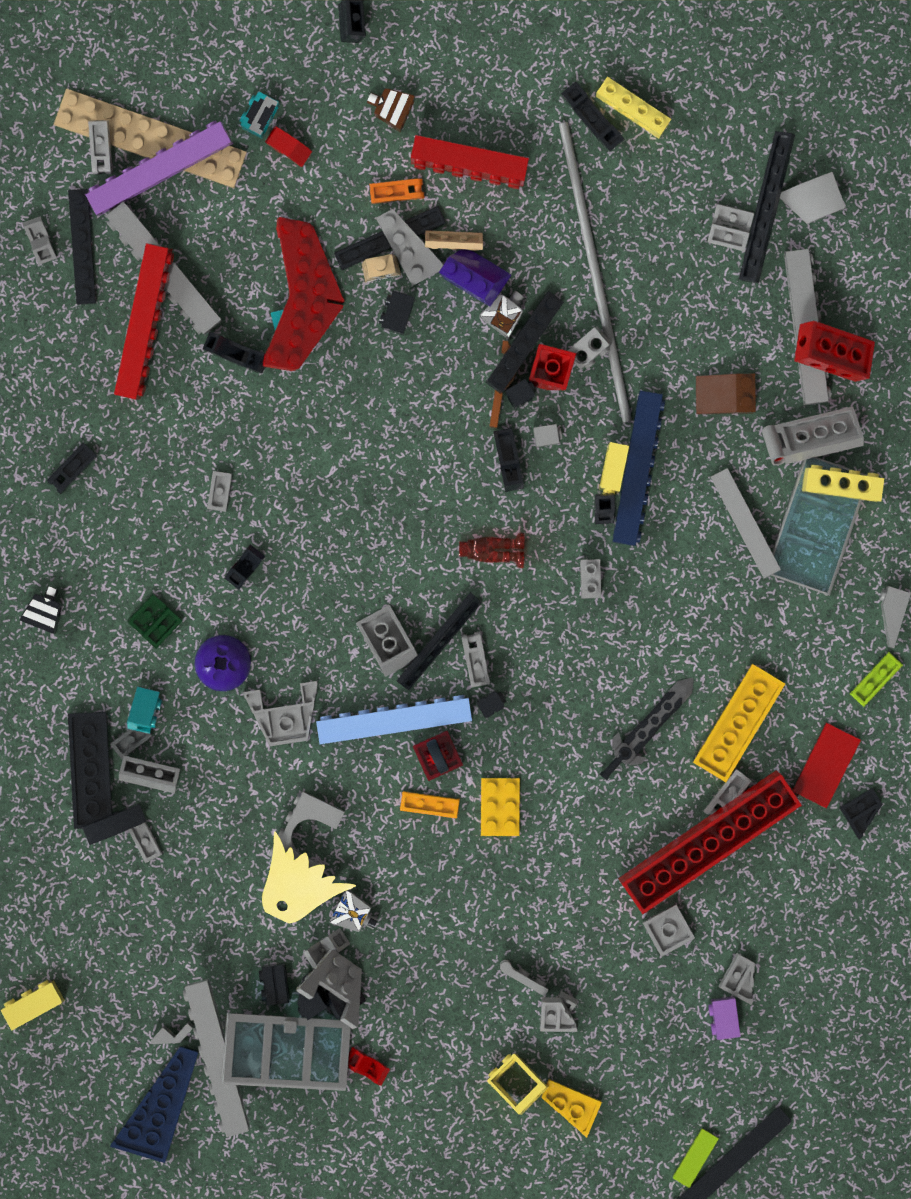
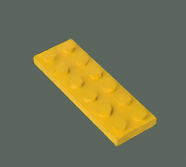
(739, 723)

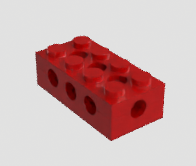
(834, 351)

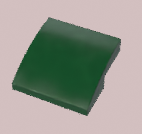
(161, 626)

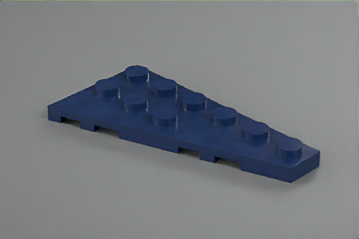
(155, 1119)

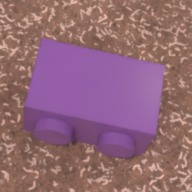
(725, 1018)

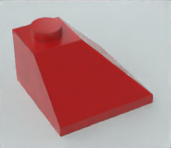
(552, 368)

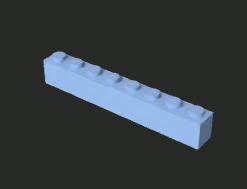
(394, 720)

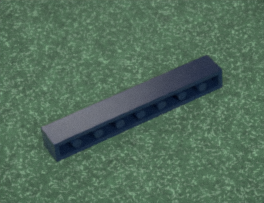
(637, 468)

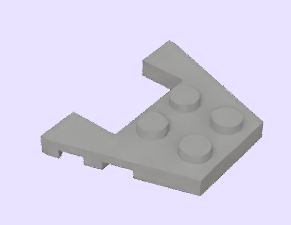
(284, 723)
(341, 979)

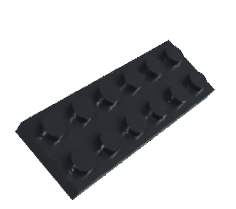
(89, 767)

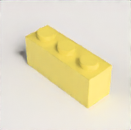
(32, 1004)

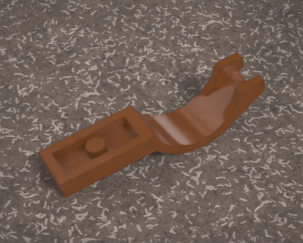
(498, 397)

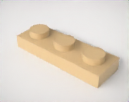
(453, 240)

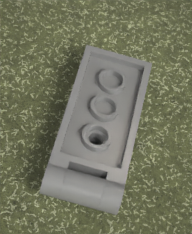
(813, 436)

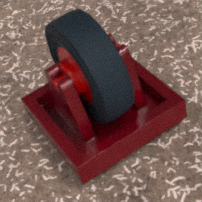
(437, 755)

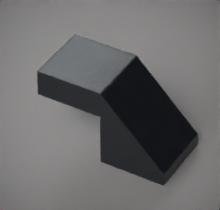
(604, 508)
(244, 567)

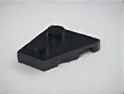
(861, 811)

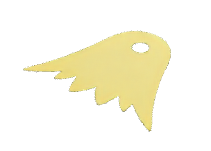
(296, 885)

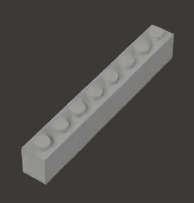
(178, 286)
(804, 310)
(212, 1038)

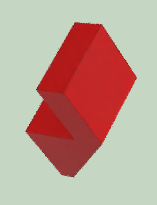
(288, 146)
(367, 1066)

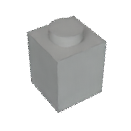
(547, 435)

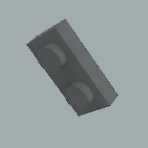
(129, 742)

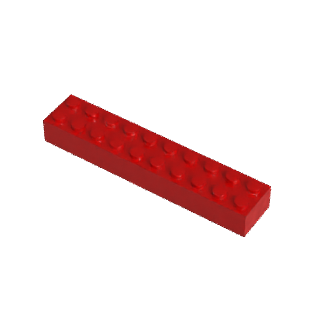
(709, 841)

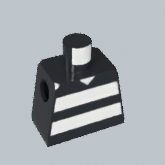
(43, 611)

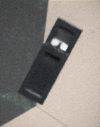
(508, 459)
(114, 824)

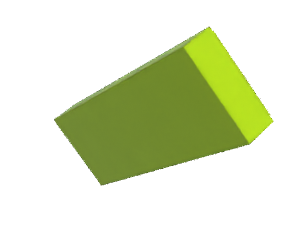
(876, 679)
(695, 1158)

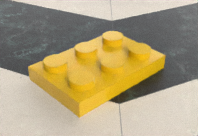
(500, 806)

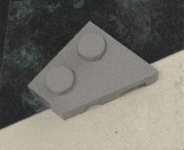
(739, 978)
(556, 1016)

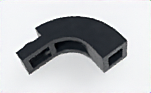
(234, 352)

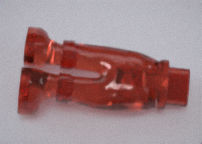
(483, 550)

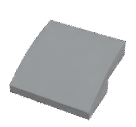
(727, 235)

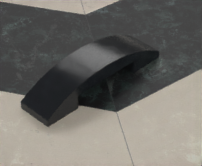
(592, 117)

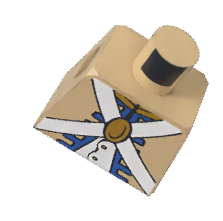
(380, 268)

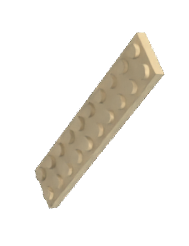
(144, 135)

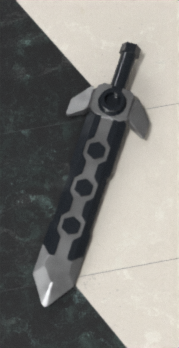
(646, 729)

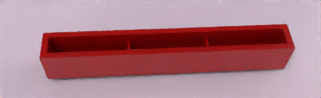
(143, 321)

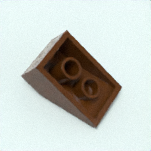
(726, 394)

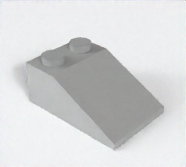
(387, 640)

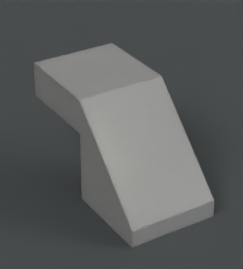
(39, 240)
(335, 941)
(166, 1036)

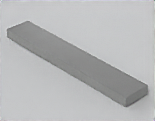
(745, 523)

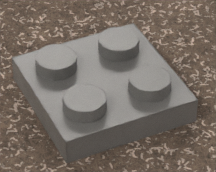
(668, 930)

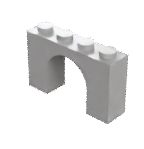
(308, 808)

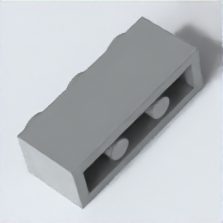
(149, 774)

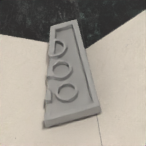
(408, 247)

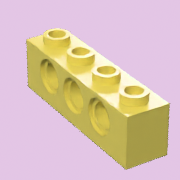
(633, 107)
(872, 492)

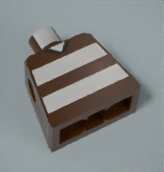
(392, 107)

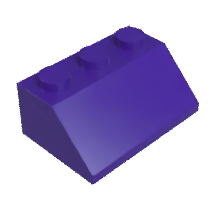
(475, 275)

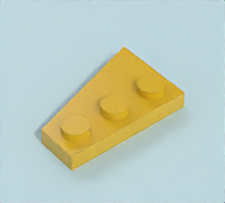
(572, 1105)

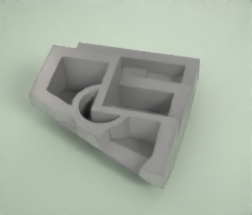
(814, 198)

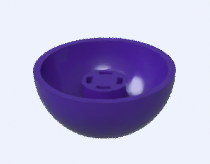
(223, 649)

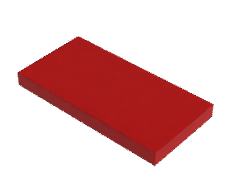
(826, 765)

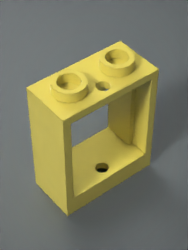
(613, 468)
(496, 1073)

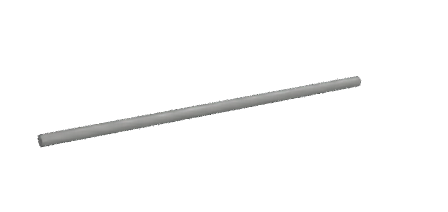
(595, 271)

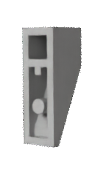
(893, 610)

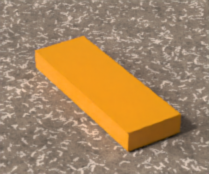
(429, 804)

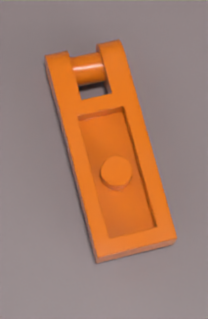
(396, 191)

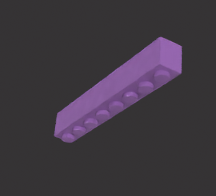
(158, 169)

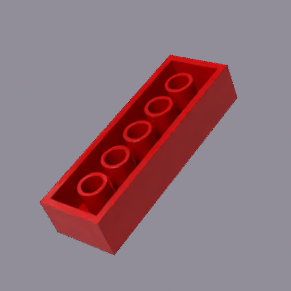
(469, 161)

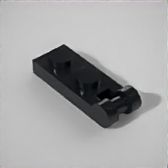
(72, 467)

